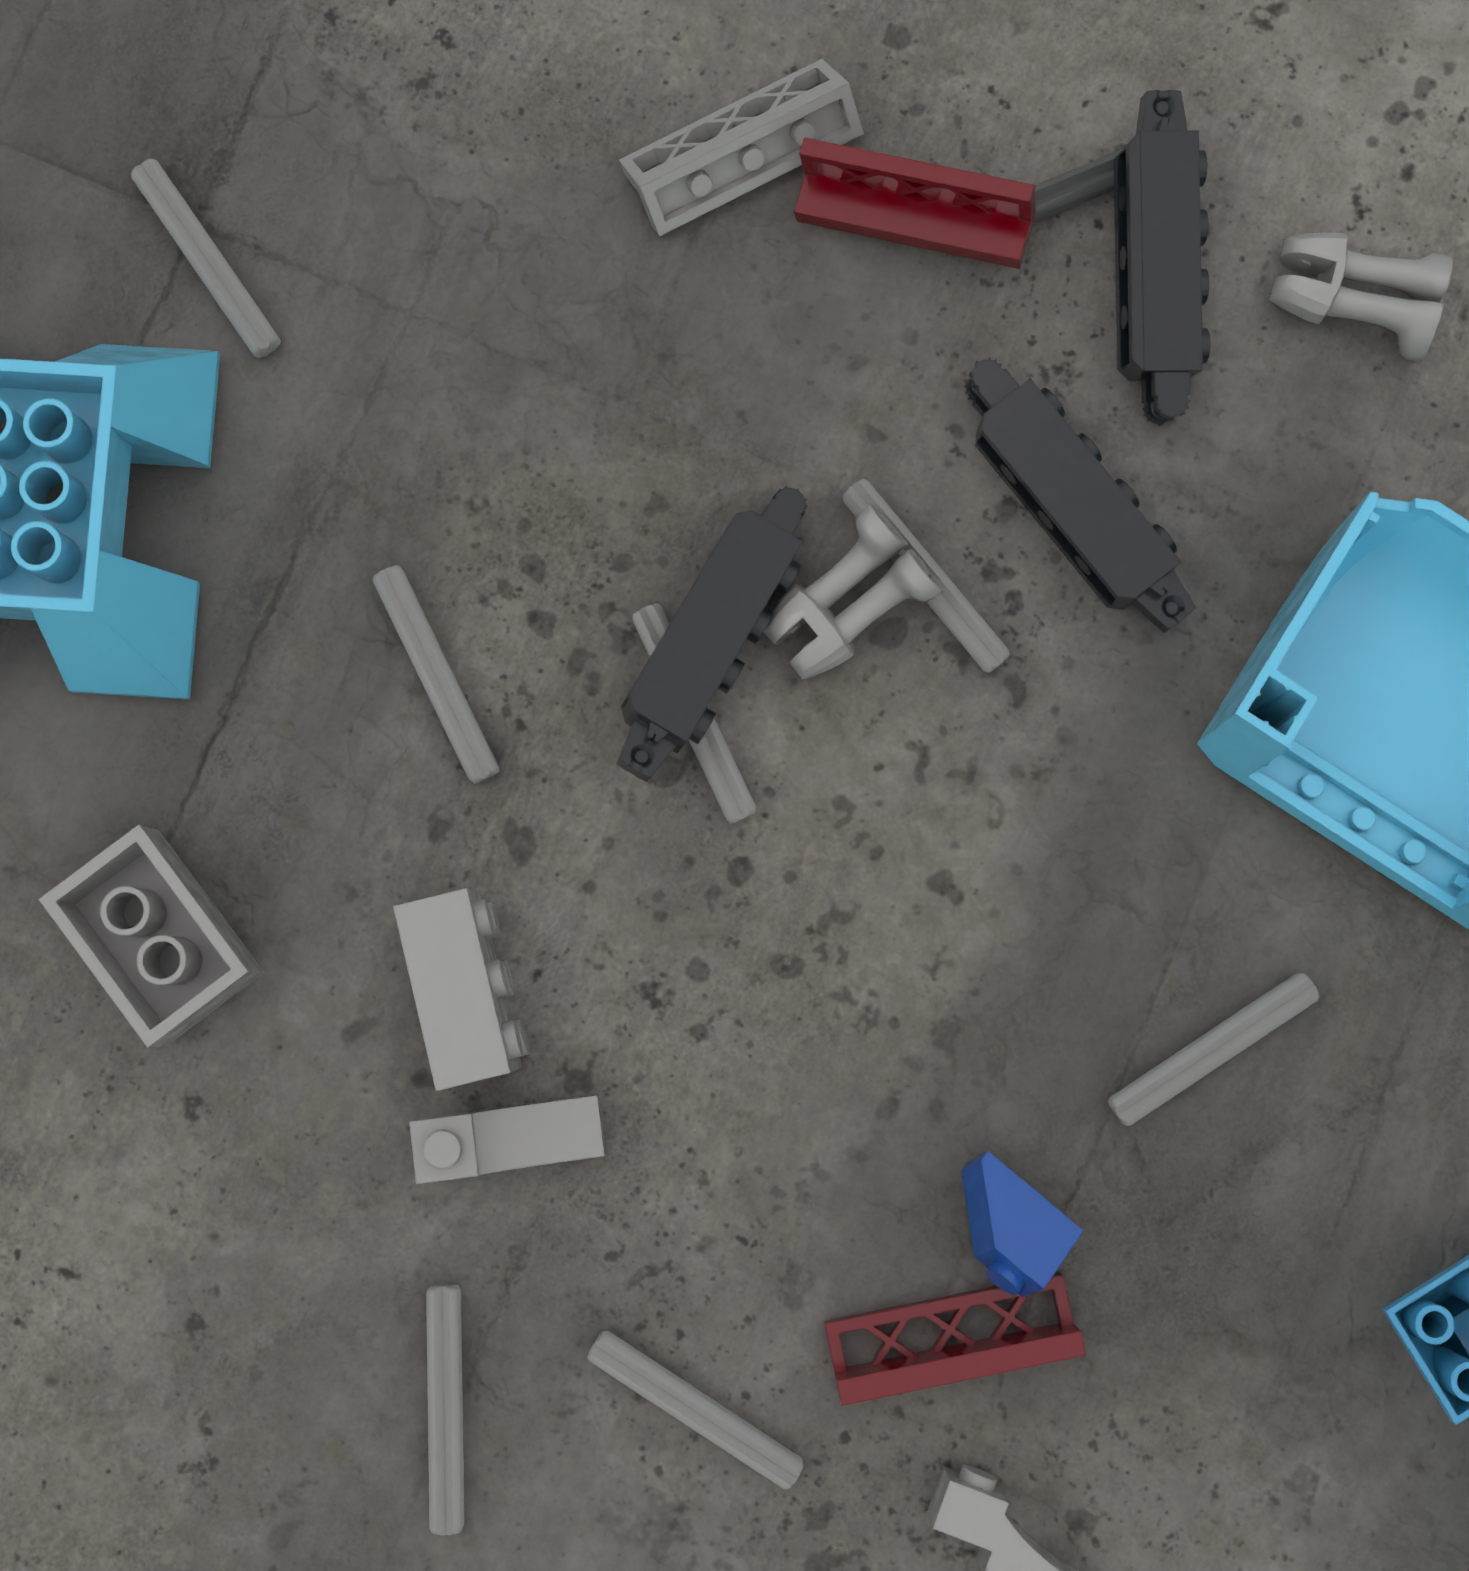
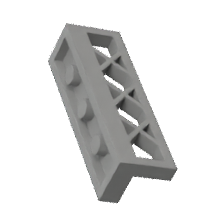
(743, 146)

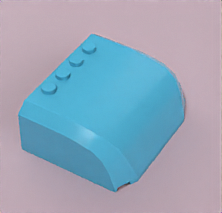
(1364, 699)

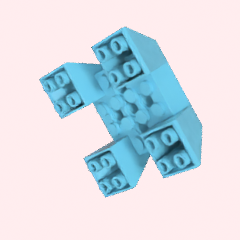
(61, 562)

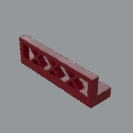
(915, 203)
(954, 1362)

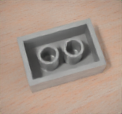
(151, 936)
(460, 987)

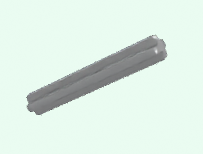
(205, 258)
(950, 604)
(435, 674)
(712, 749)
(1213, 1049)
(445, 1409)
(696, 1410)

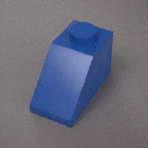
(1014, 1227)

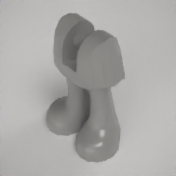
(1329, 260)
(833, 645)

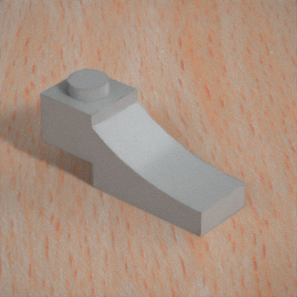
(506, 1138)
(974, 1510)

